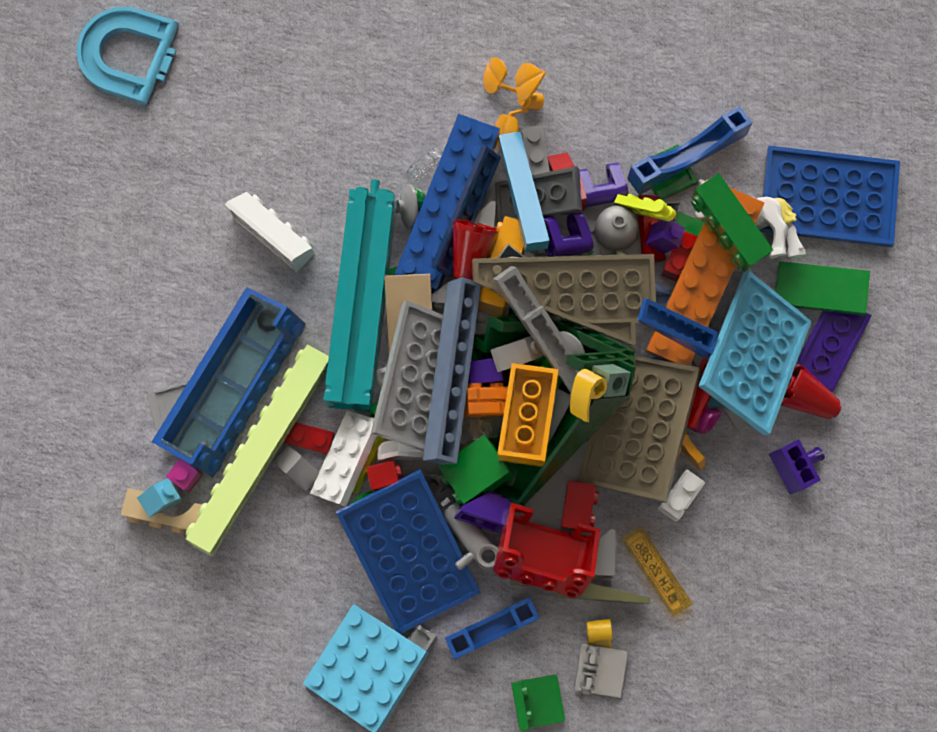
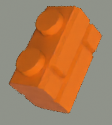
(485, 400)

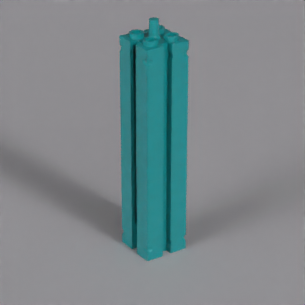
(360, 299)

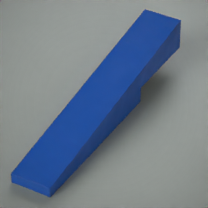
(678, 328)

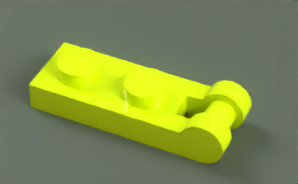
(647, 207)

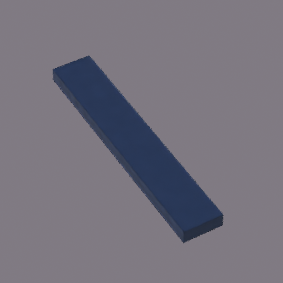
(467, 206)

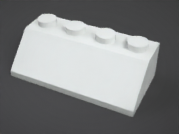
(270, 231)

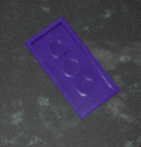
(832, 345)

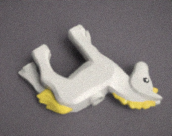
(779, 217)

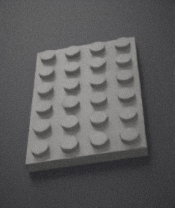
(409, 377)

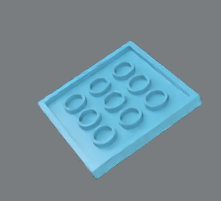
(365, 669)

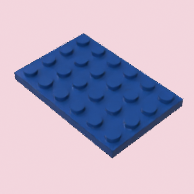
(835, 194)
(408, 552)

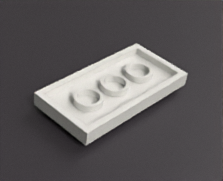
(345, 459)

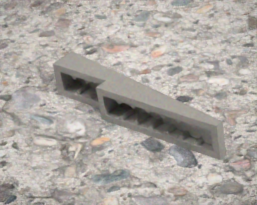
(537, 323)

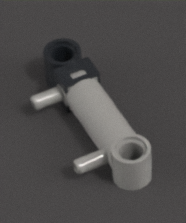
(468, 534)

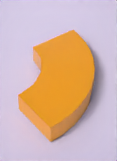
(692, 453)

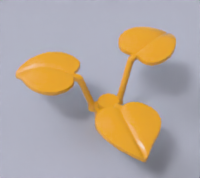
(527, 81)

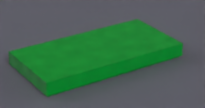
(823, 287)

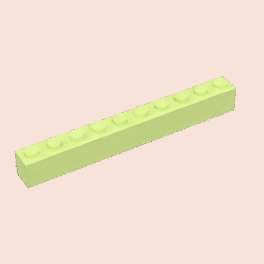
(258, 452)

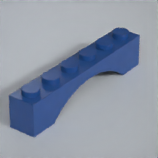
(661, 167)

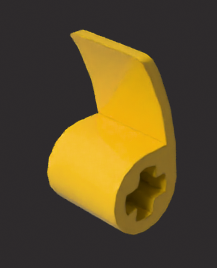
(586, 387)
(599, 633)

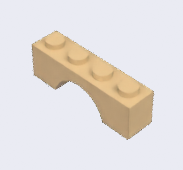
(135, 514)

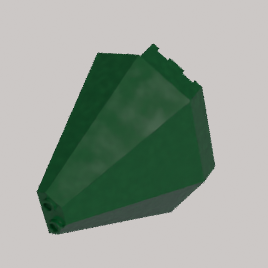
(572, 430)

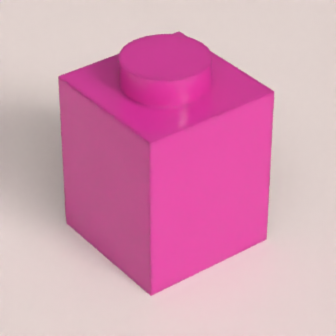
(184, 475)

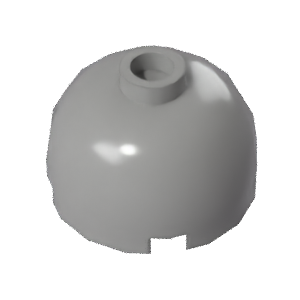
(617, 228)

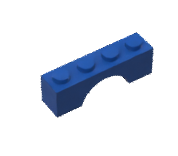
(492, 628)

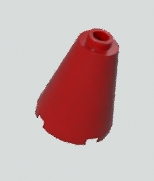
(470, 243)
(809, 395)

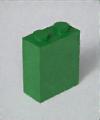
(476, 471)

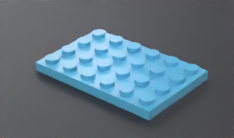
(755, 353)

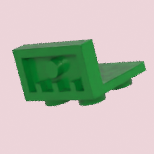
(538, 702)

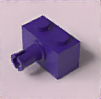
(796, 465)

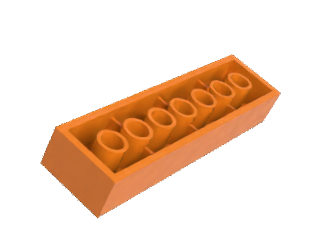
(700, 285)

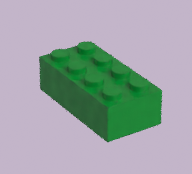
(731, 223)

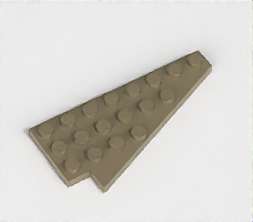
(586, 290)

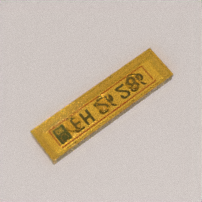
(657, 571)

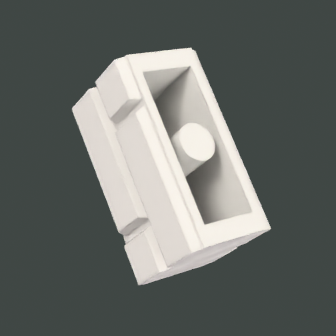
(681, 495)

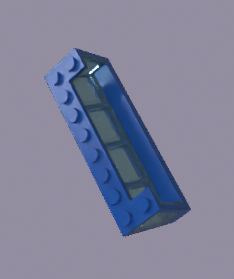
(229, 382)

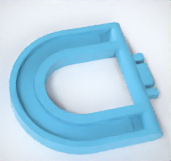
(129, 20)

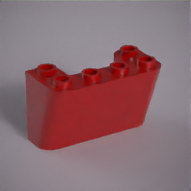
(546, 555)

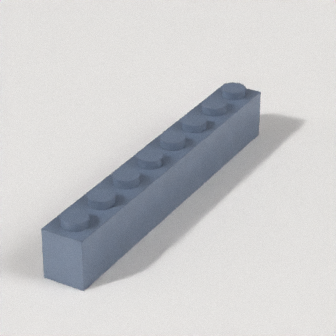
(452, 372)

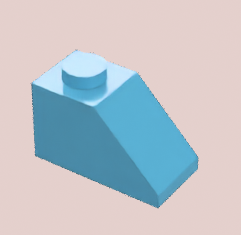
(159, 498)

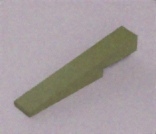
(602, 593)

